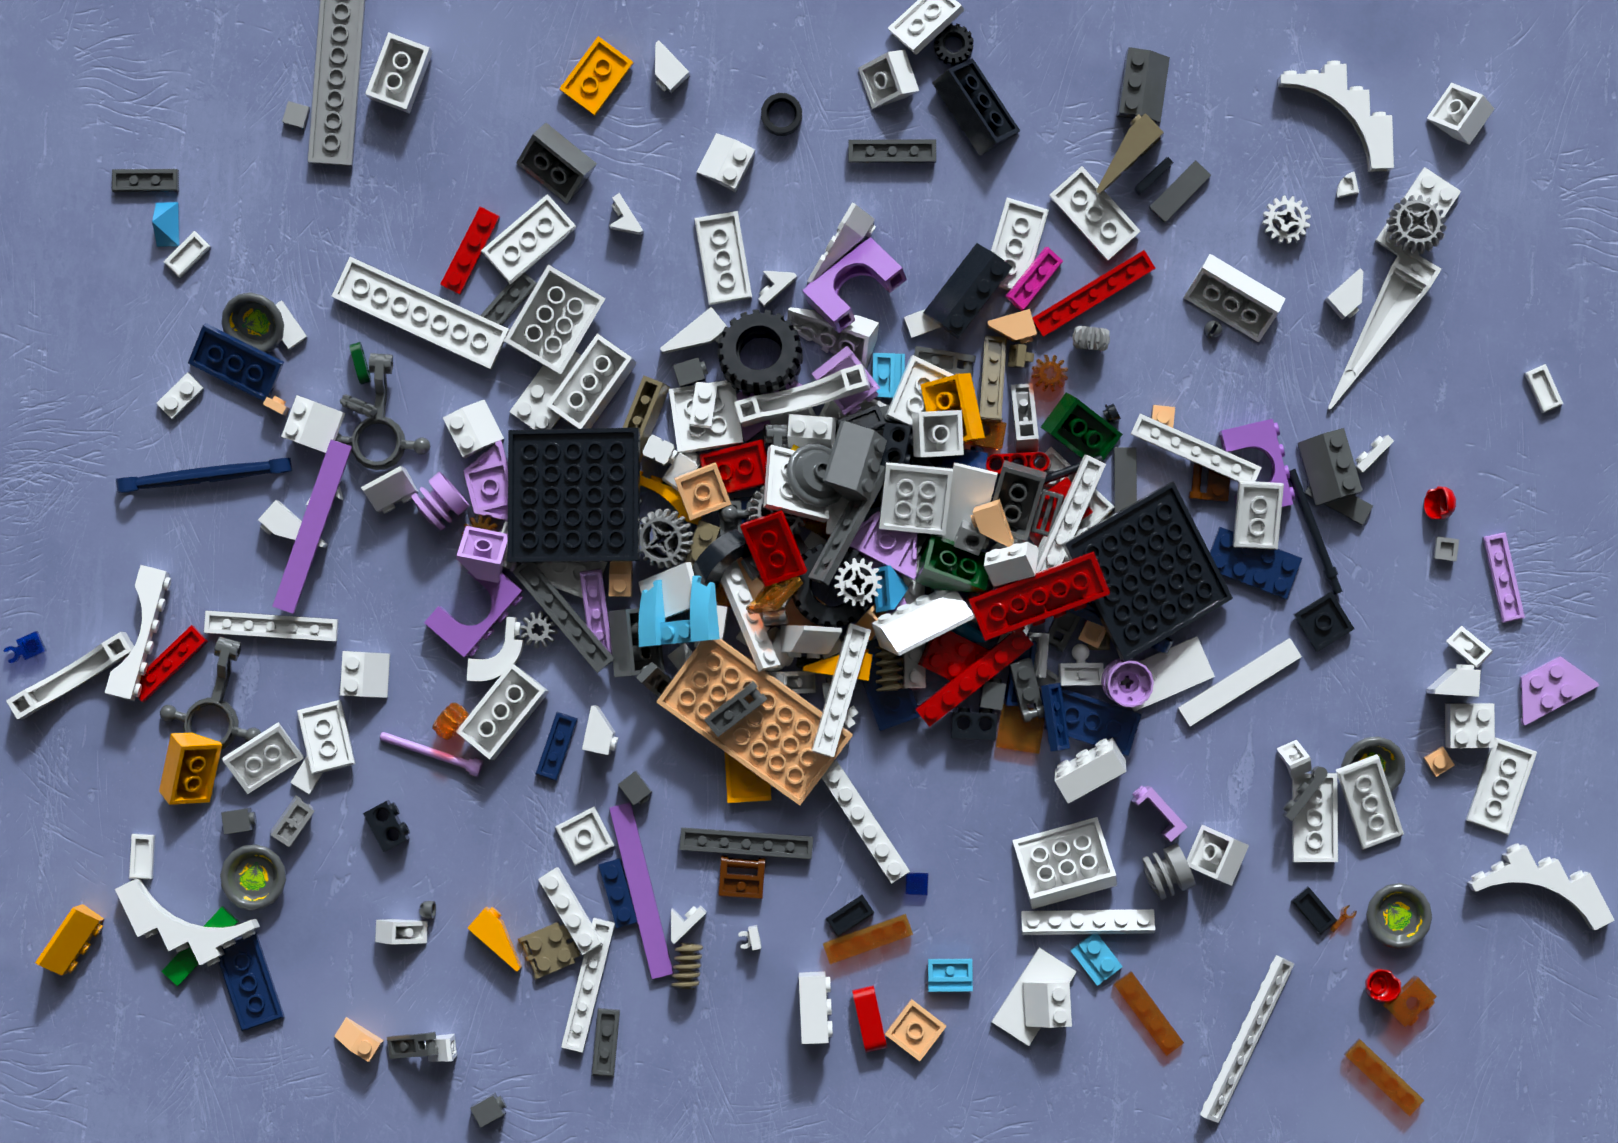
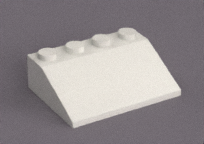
(554, 319)
(1065, 863)

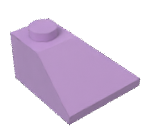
(483, 553)

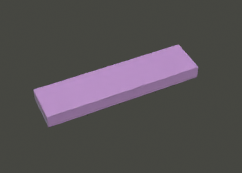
(1503, 577)
(595, 605)

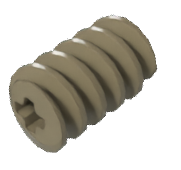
(889, 670)
(687, 966)

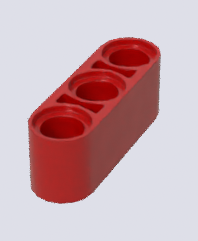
(1029, 460)
(869, 1019)

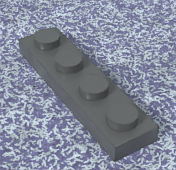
(892, 151)

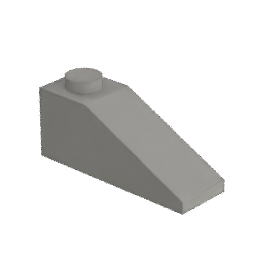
(1024, 418)

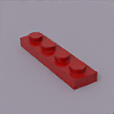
(470, 250)
(171, 661)

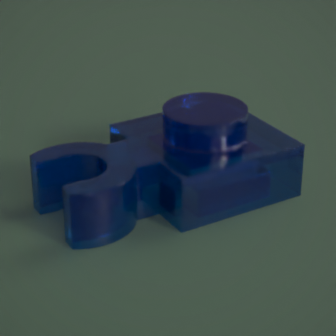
(28, 646)

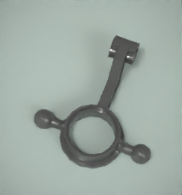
(381, 365)
(772, 435)
(226, 651)

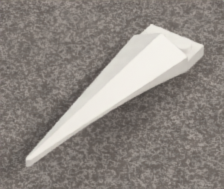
(1401, 291)

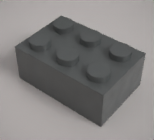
(1019, 494)

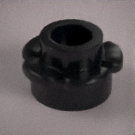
(1111, 413)

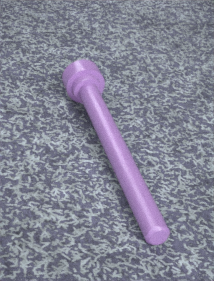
(472, 766)

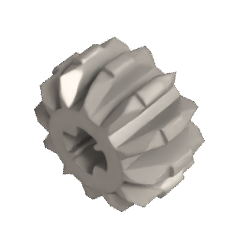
(1091, 338)
(547, 630)

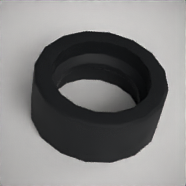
(781, 97)

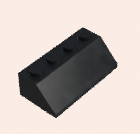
(975, 106)
(968, 290)

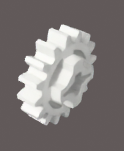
(1296, 222)
(848, 583)

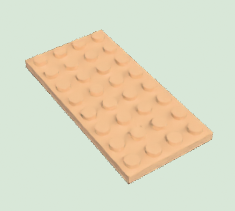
(772, 738)

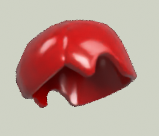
(1439, 503)
(1382, 986)

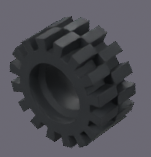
(957, 57)

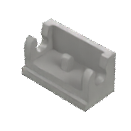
(292, 821)

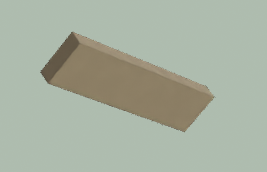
(992, 378)

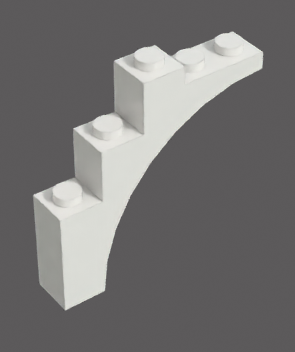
(1331, 85)
(1521, 868)
(148, 916)

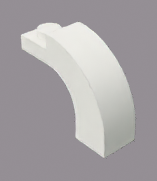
(494, 667)

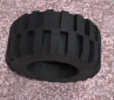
(753, 327)
(830, 615)

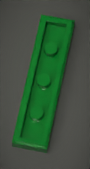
(185, 960)

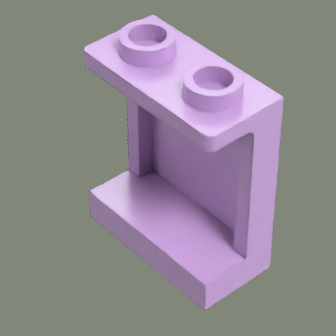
(843, 360)
(1176, 825)

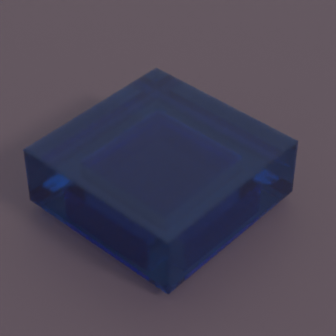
(916, 883)

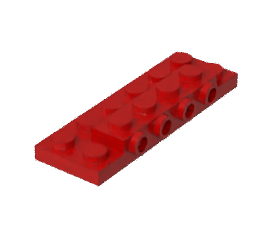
(1039, 596)

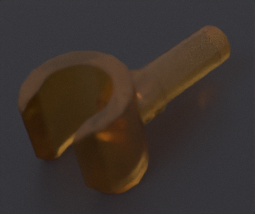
(1342, 918)

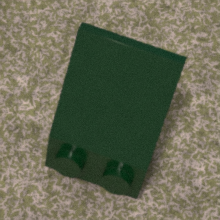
(1080, 428)
(951, 568)

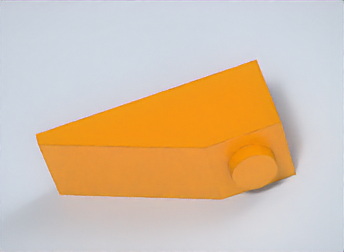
(829, 665)
(493, 932)

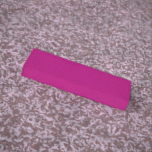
(1034, 279)

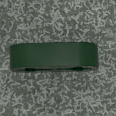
(360, 363)

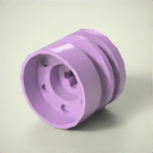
(440, 501)
(1135, 691)

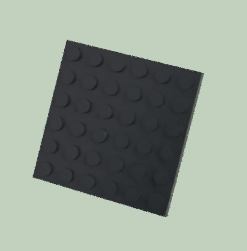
(573, 495)
(1154, 571)

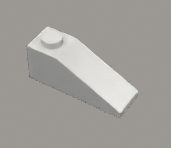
(700, 332)
(282, 522)

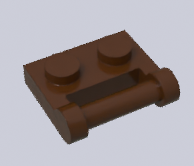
(1216, 488)
(738, 884)

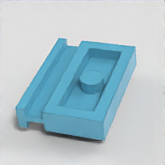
(888, 372)
(1096, 958)
(950, 975)

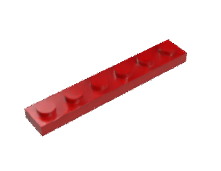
(1093, 293)
(973, 677)

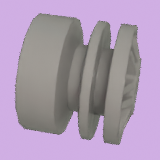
(1168, 871)

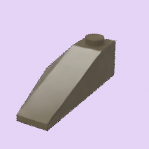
(1137, 142)

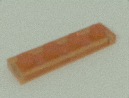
(867, 938)
(1148, 1013)
(1384, 1077)

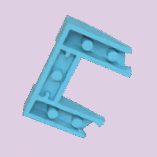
(700, 627)

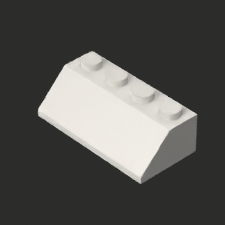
(1234, 298)
(591, 383)
(921, 621)
(502, 711)

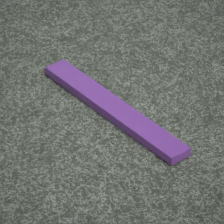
(312, 526)
(641, 890)

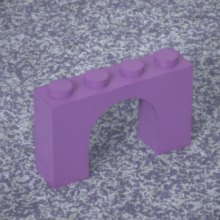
(866, 260)
(1263, 437)
(464, 637)

